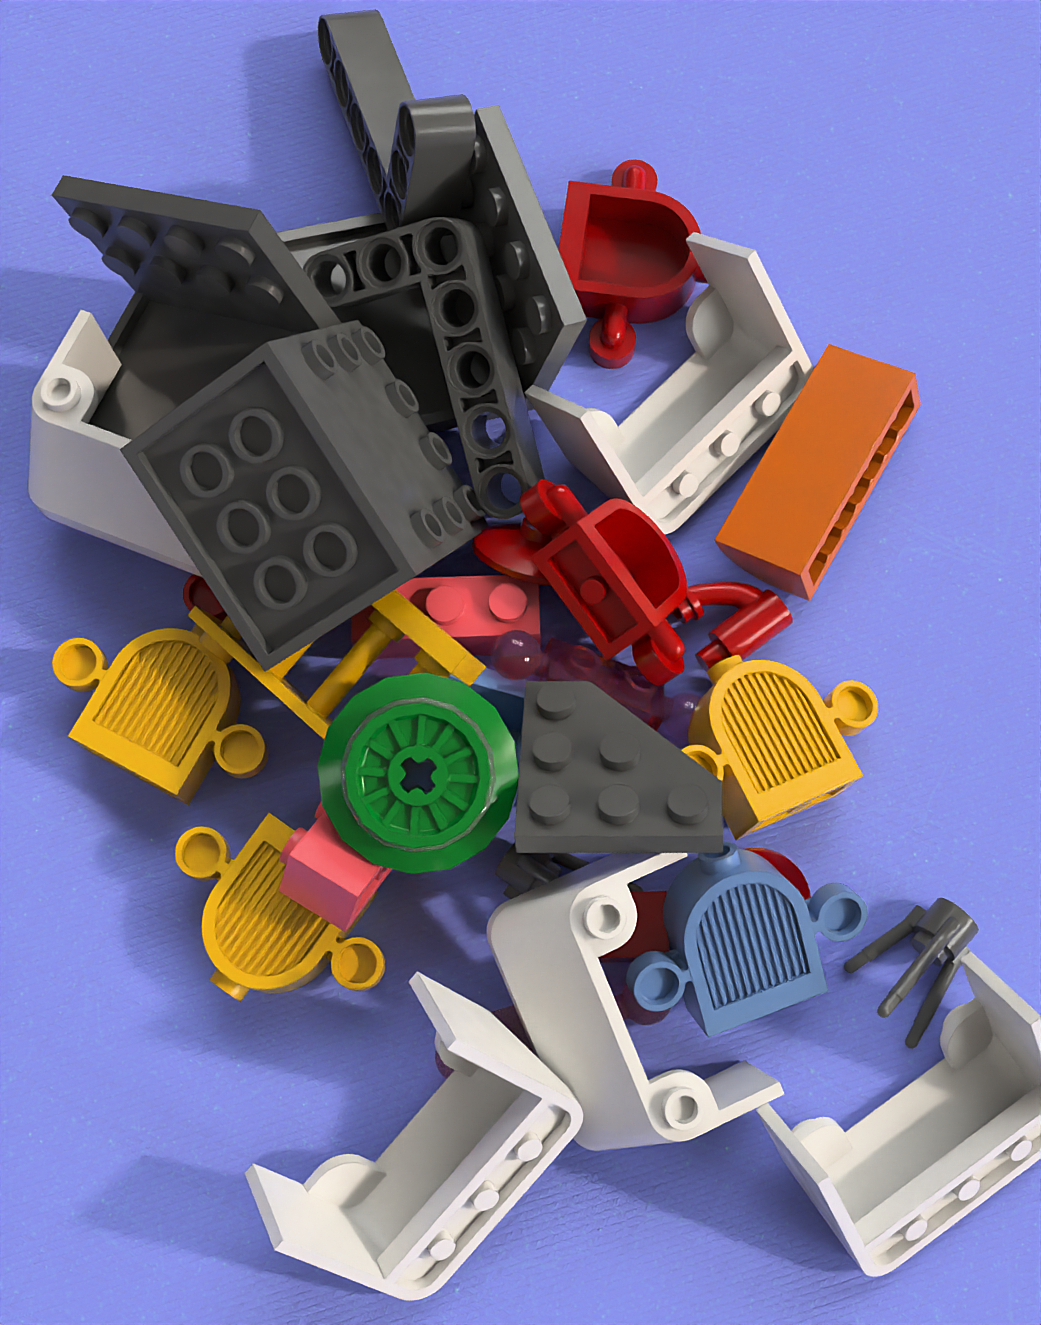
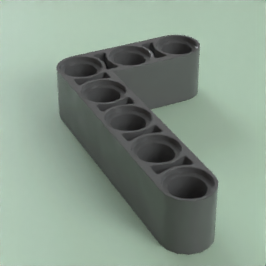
(409, 147)
(456, 342)

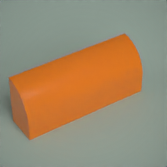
(819, 470)

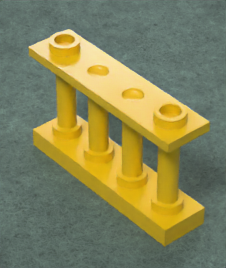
(390, 621)

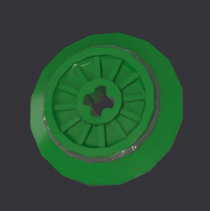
(420, 720)

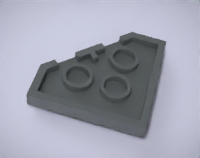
(607, 780)

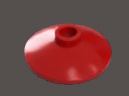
(509, 549)

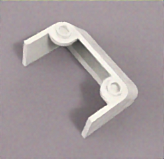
(708, 411)
(77, 467)
(551, 967)
(937, 1141)
(447, 1173)

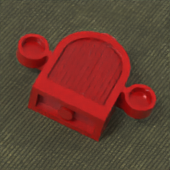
(627, 257)
(612, 575)

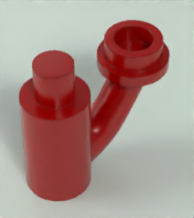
(754, 624)

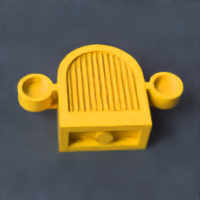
(161, 710)
(775, 740)
(259, 933)

